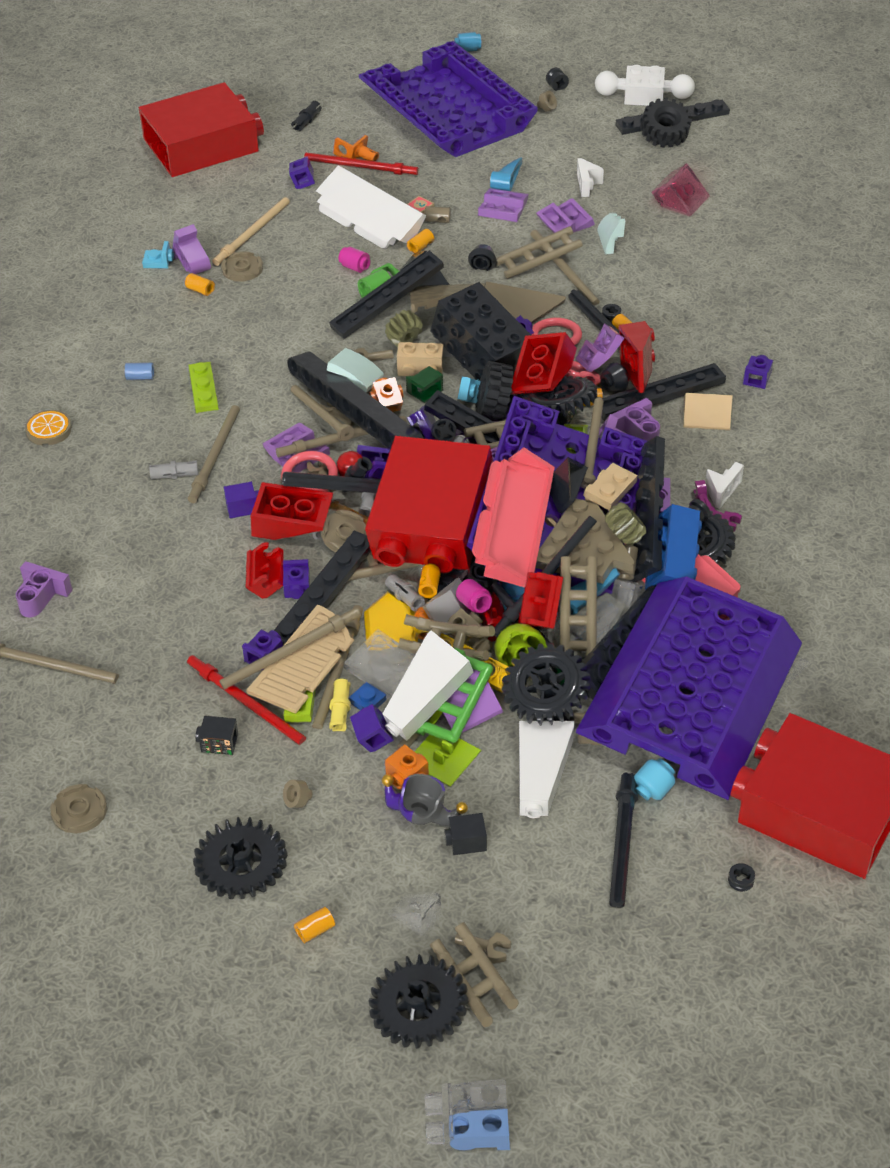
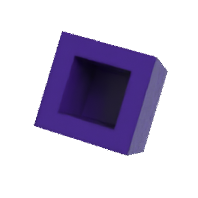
(240, 499)
(370, 728)

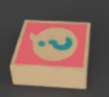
(420, 203)

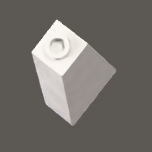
(425, 686)
(541, 763)

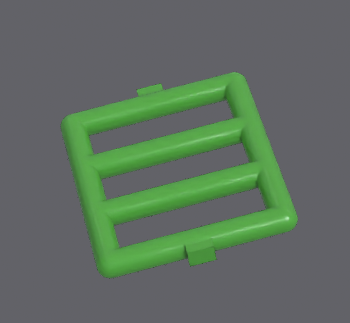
(462, 713)

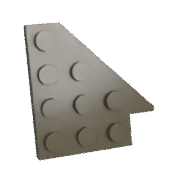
(598, 542)

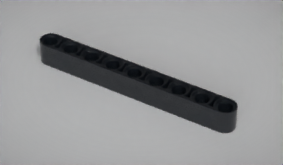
(350, 399)

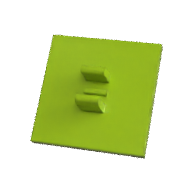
(447, 759)

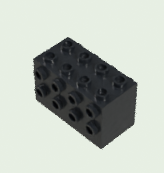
(477, 329)

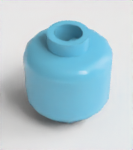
(654, 779)

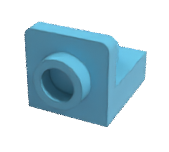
(158, 258)
(468, 390)

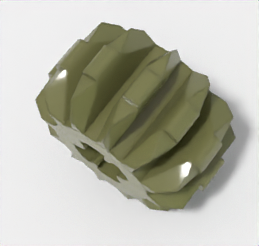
(403, 327)
(625, 524)

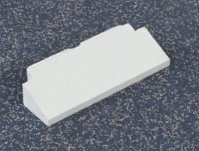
(373, 211)

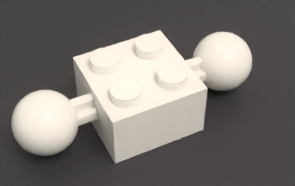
(644, 84)

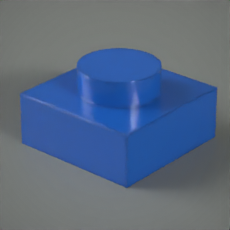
(366, 696)

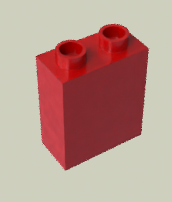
(200, 129)
(428, 503)
(818, 794)

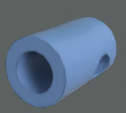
(139, 371)

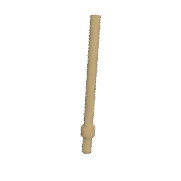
(230, 249)

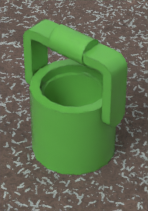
(375, 279)

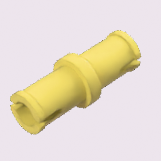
(340, 705)

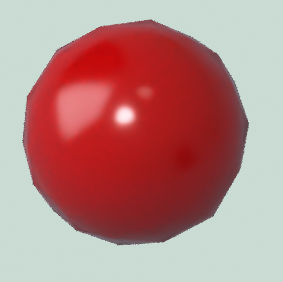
(346, 460)

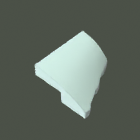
(609, 230)

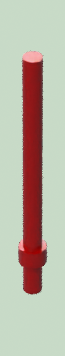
(396, 168)
(211, 673)

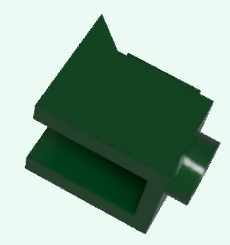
(424, 384)

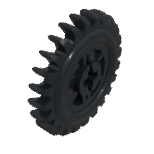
(567, 395)
(721, 538)
(553, 697)
(240, 856)
(413, 985)

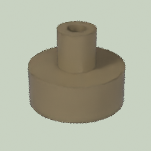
(547, 101)
(296, 793)

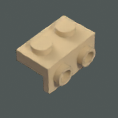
(418, 356)
(610, 486)

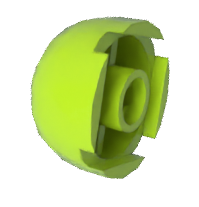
(514, 640)

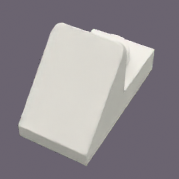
(588, 175)
(722, 486)

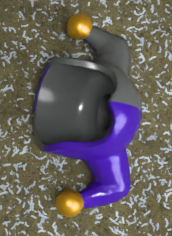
(420, 800)

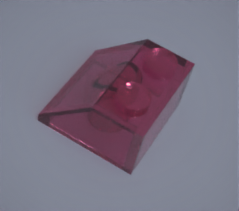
(681, 191)

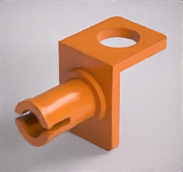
(357, 150)

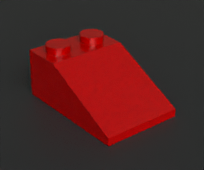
(637, 352)
(543, 362)
(288, 511)

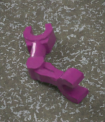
(701, 494)

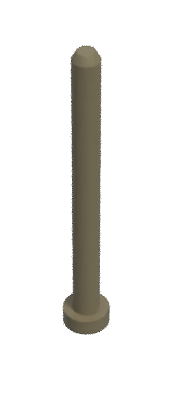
(344, 431)
(589, 478)

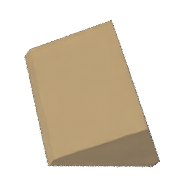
(707, 411)

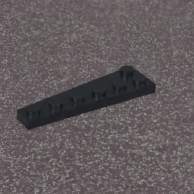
(648, 507)
(606, 651)

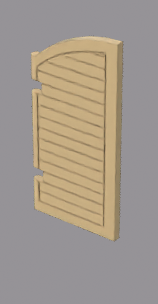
(304, 669)

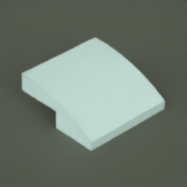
(355, 368)

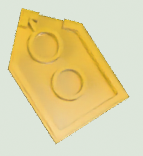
(388, 616)

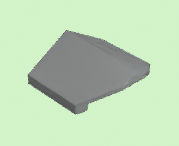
(445, 604)

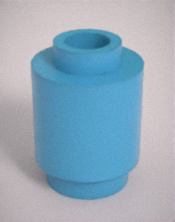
(469, 41)

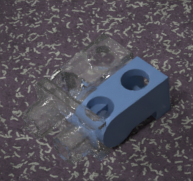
(472, 1116)

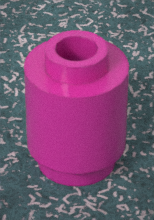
(354, 259)
(474, 596)

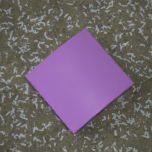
(503, 204)
(565, 215)
(597, 353)
(286, 438)
(484, 709)

